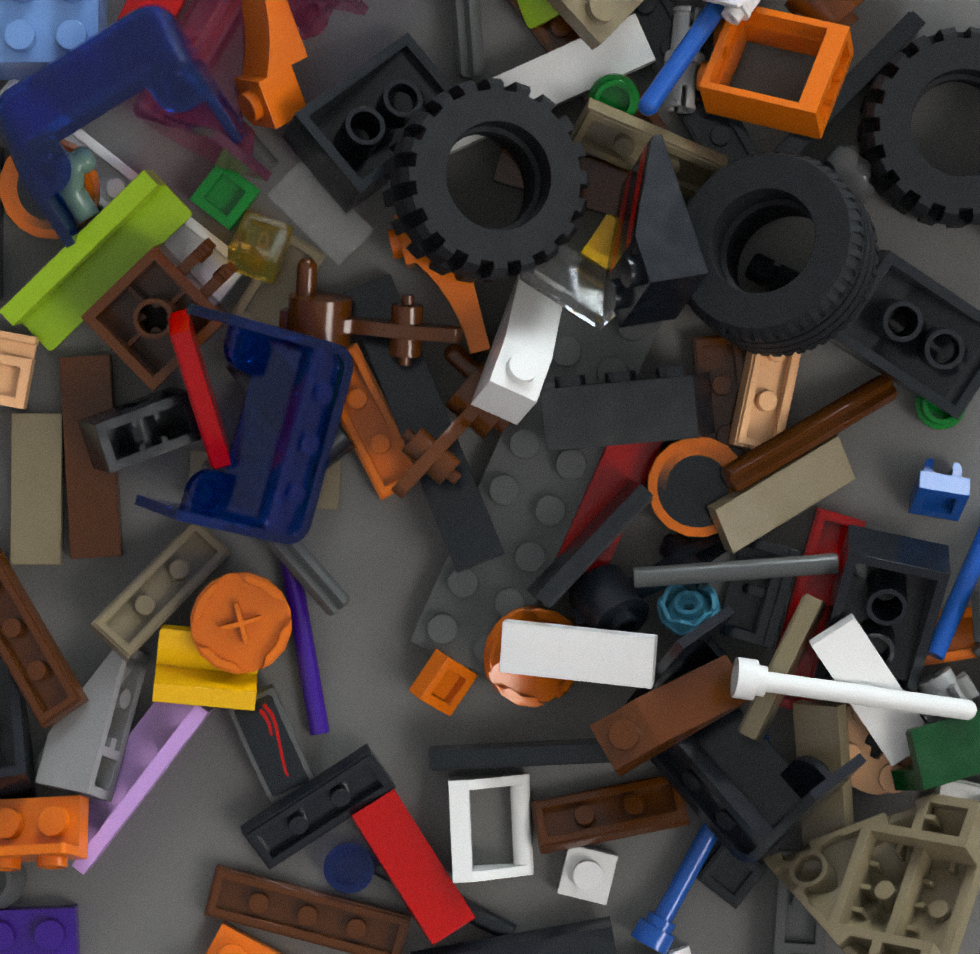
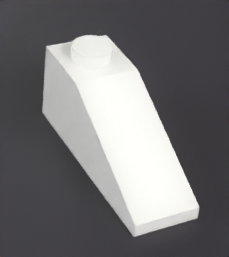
(519, 354)

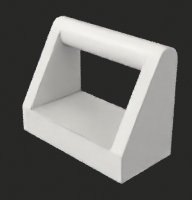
(461, 829)

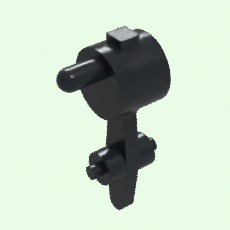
(607, 596)

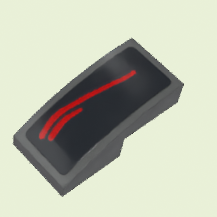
(272, 745)

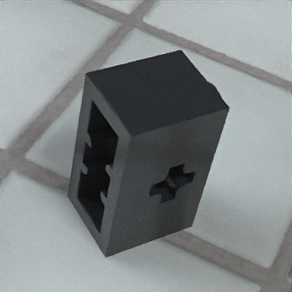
(139, 429)

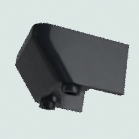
(731, 780)

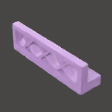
(147, 756)

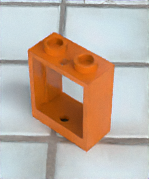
(800, 34)

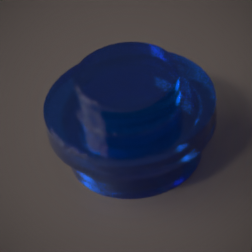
(349, 867)

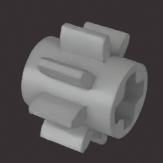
(945, 683)

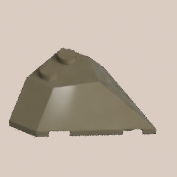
(892, 879)

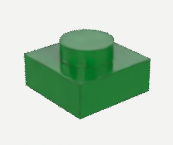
(225, 196)

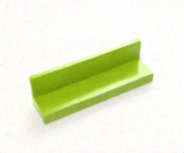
(103, 253)

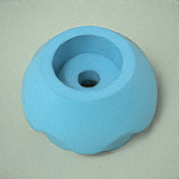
(677, 599)

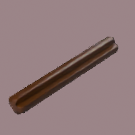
(809, 433)

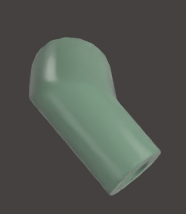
(74, 193)

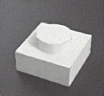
(587, 874)

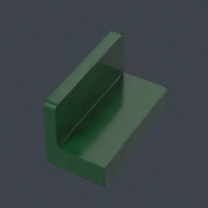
(940, 754)

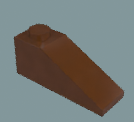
(666, 715)

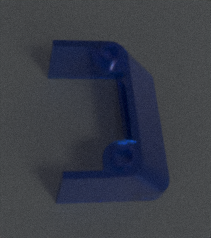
(91, 79)
(280, 436)

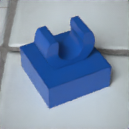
(938, 493)

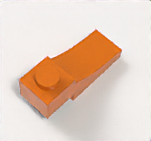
(272, 45)
(459, 294)

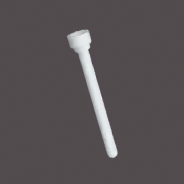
(753, 680)

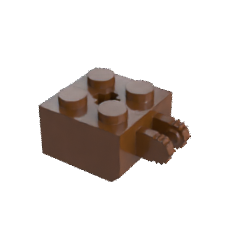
(158, 281)

